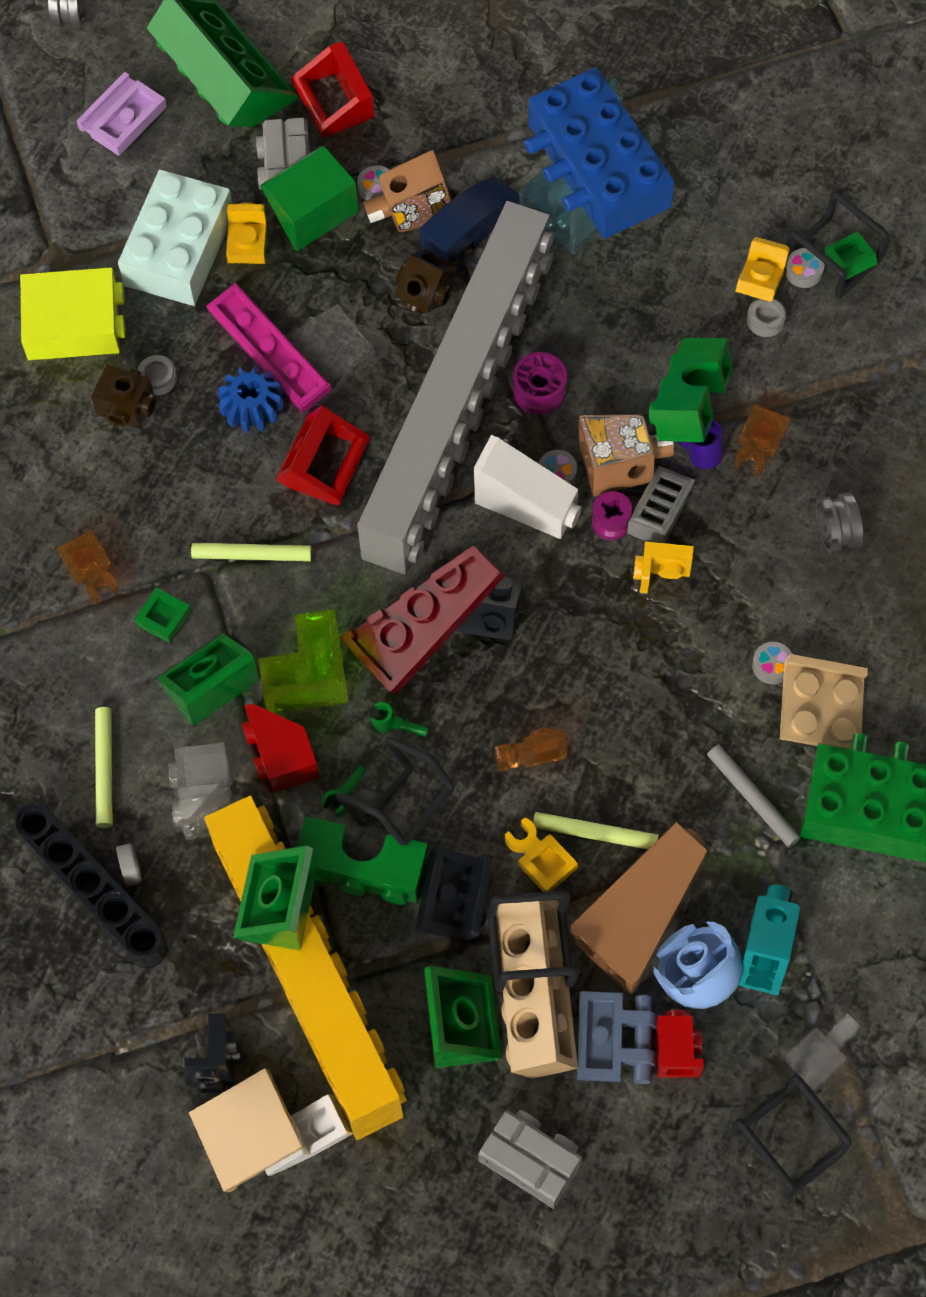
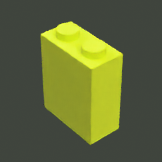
(71, 313)

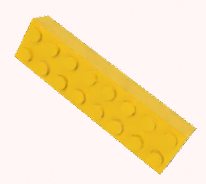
(316, 986)

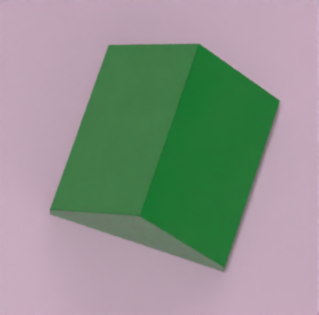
(311, 197)
(210, 678)
(277, 897)
(462, 1017)

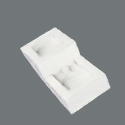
(319, 1128)

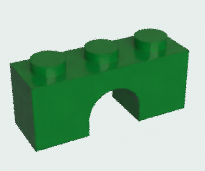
(684, 403)
(392, 874)

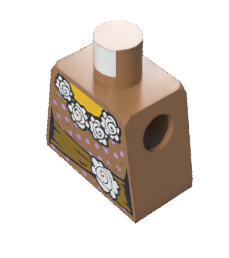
(410, 193)
(619, 451)

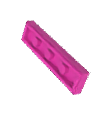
(269, 347)

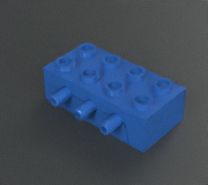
(598, 154)

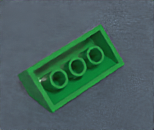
(220, 61)

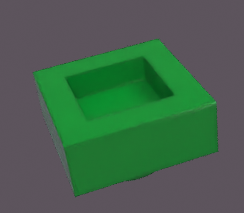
(852, 254)
(163, 615)

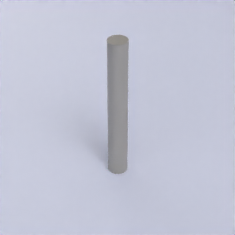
(753, 796)

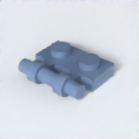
(600, 1037)

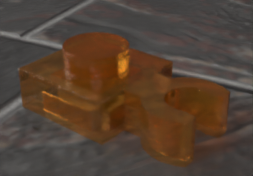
(761, 436)
(88, 563)
(537, 749)

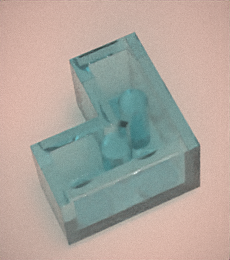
(570, 228)

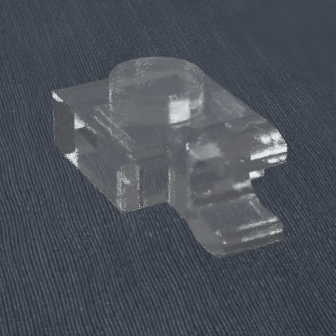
(819, 1054)

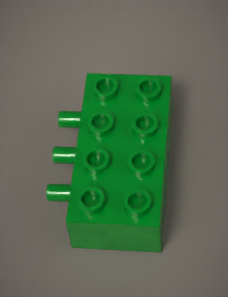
(867, 800)

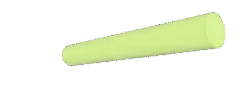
(251, 552)
(103, 766)
(594, 831)

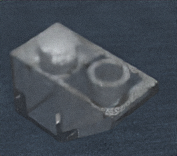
(202, 785)

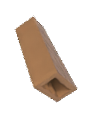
(637, 911)

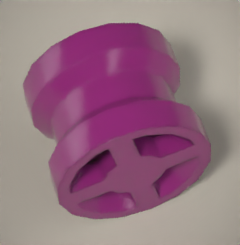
(615, 524)

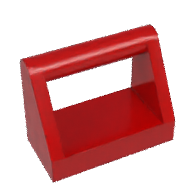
(336, 61)
(294, 468)

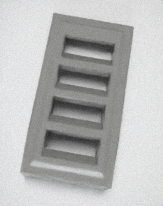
(650, 530)

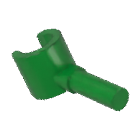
(396, 722)
(346, 788)

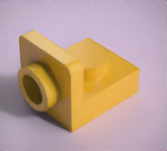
(246, 233)
(763, 269)
(664, 559)

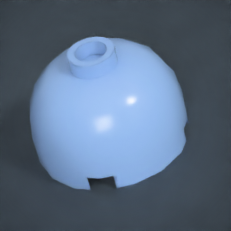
(699, 966)

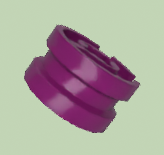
(545, 370)

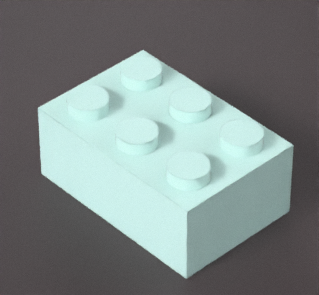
(175, 238)

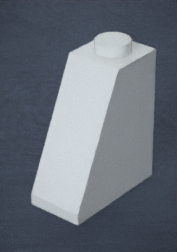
(524, 489)

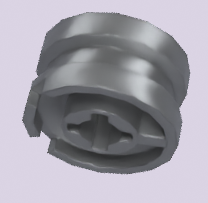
(66, 12)
(839, 522)

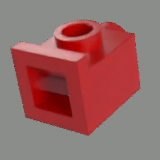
(678, 1045)

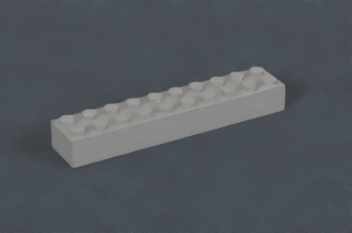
(455, 389)

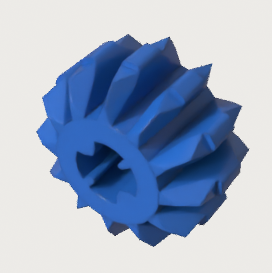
(250, 399)

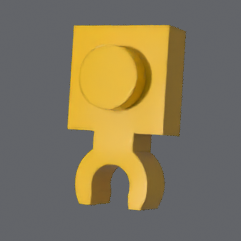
(543, 860)

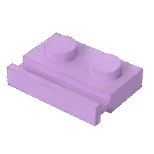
(121, 114)

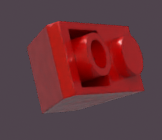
(283, 749)

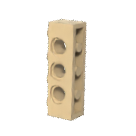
(549, 1002)

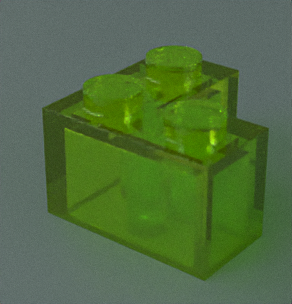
(313, 674)

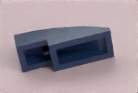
(466, 218)

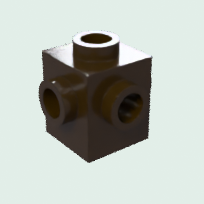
(425, 281)
(124, 396)

